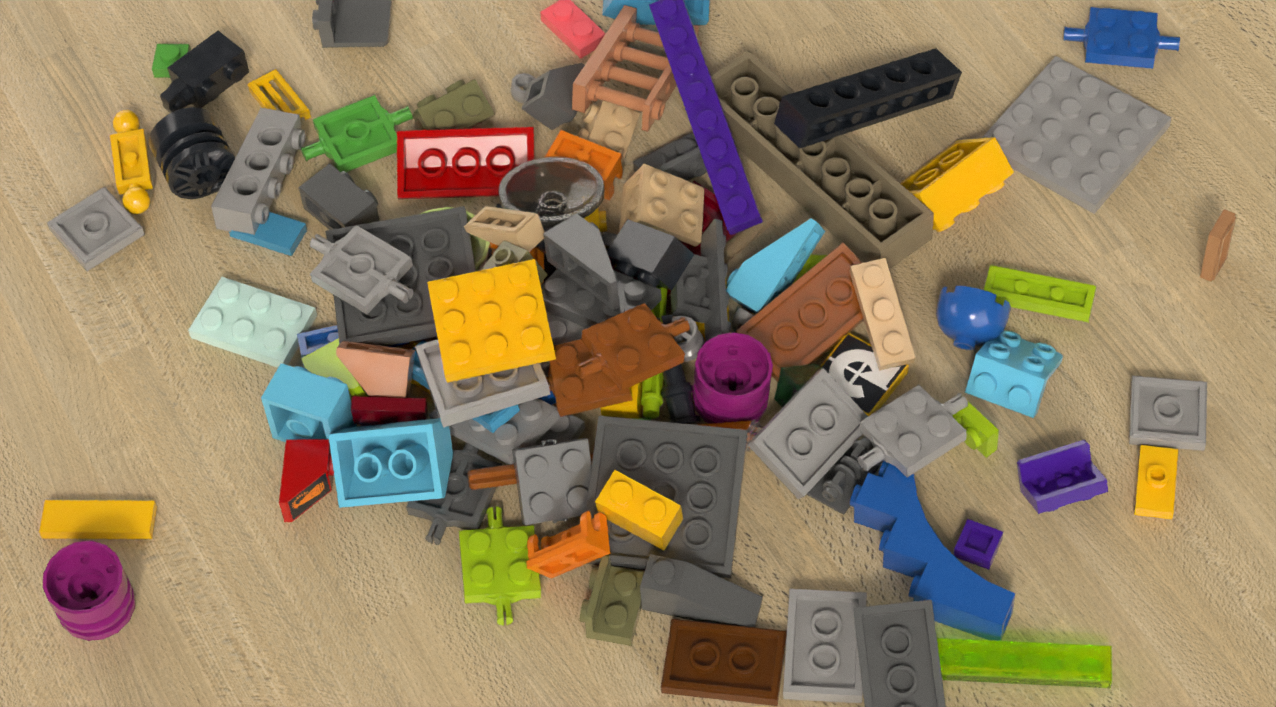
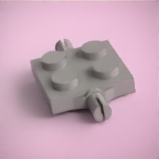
(361, 269)
(912, 431)

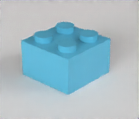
(305, 404)

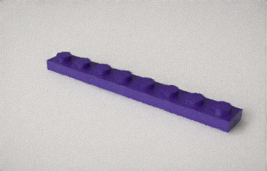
(706, 115)

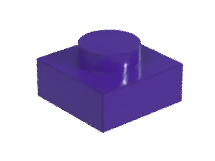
(978, 544)

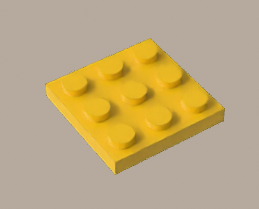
(491, 320)

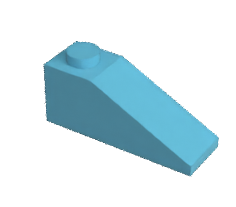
(774, 267)

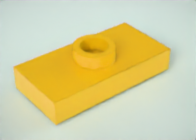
(1156, 482)

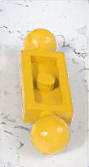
(131, 162)

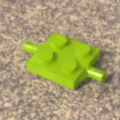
(496, 565)

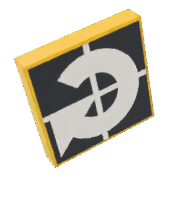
(857, 373)

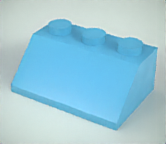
(391, 462)

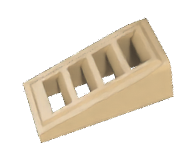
(508, 225)

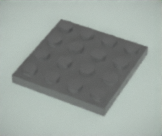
(437, 250)
(686, 464)

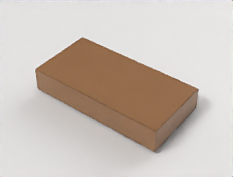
(1218, 245)

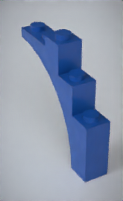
(913, 549)

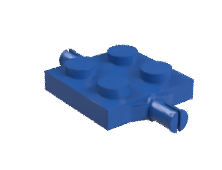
(1121, 37)

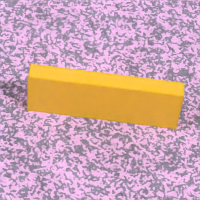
(97, 519)

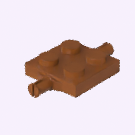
(632, 347)
(577, 394)

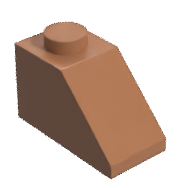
(379, 369)

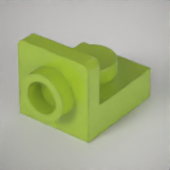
(979, 430)

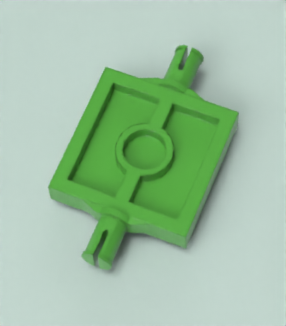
(356, 134)

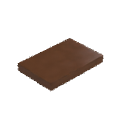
(724, 662)

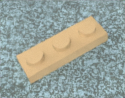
(882, 314)

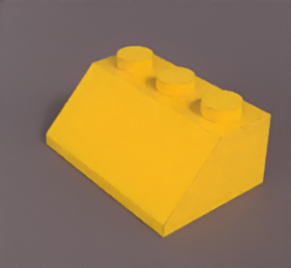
(959, 178)

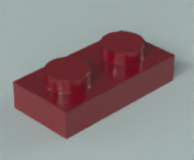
(387, 410)

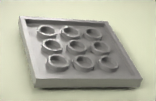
(1077, 134)

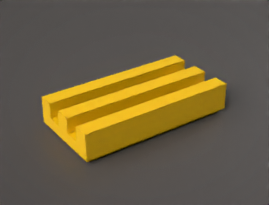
(253, 86)

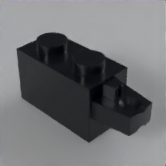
(204, 73)
(647, 254)

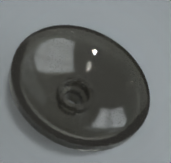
(552, 189)

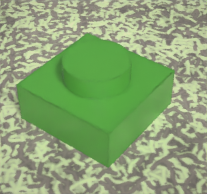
(165, 56)

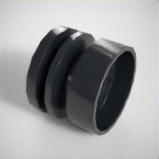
(191, 152)

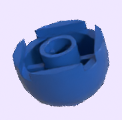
(971, 316)

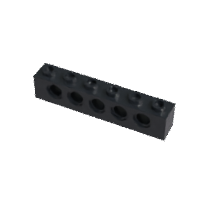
(867, 98)

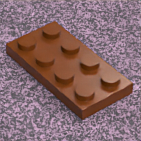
(809, 313)

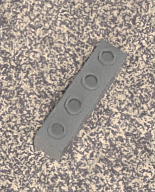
(258, 171)

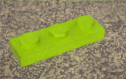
(1041, 293)

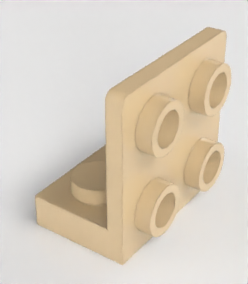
(664, 204)

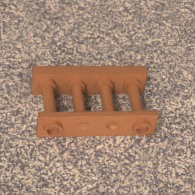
(602, 68)

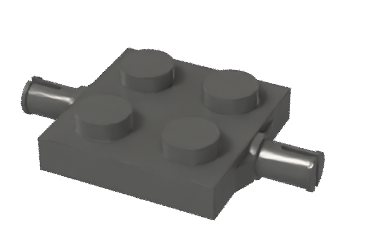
(461, 505)

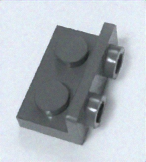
(677, 158)

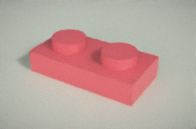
(572, 27)

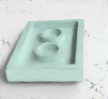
(252, 322)

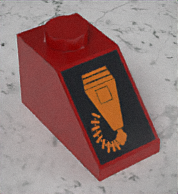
(305, 476)

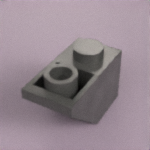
(551, 95)

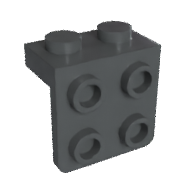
(353, 22)

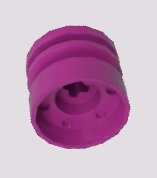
(732, 379)
(87, 572)

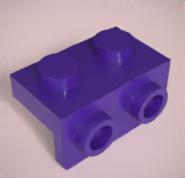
(1060, 477)

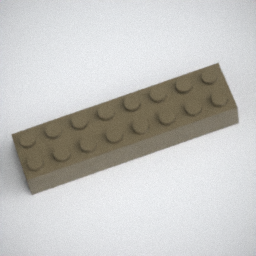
(828, 178)

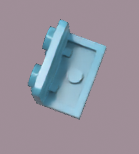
(1013, 372)

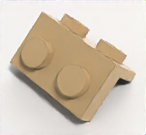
(609, 126)

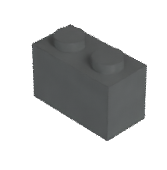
(337, 200)

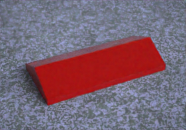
(459, 161)

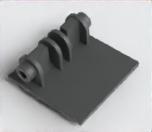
(839, 482)

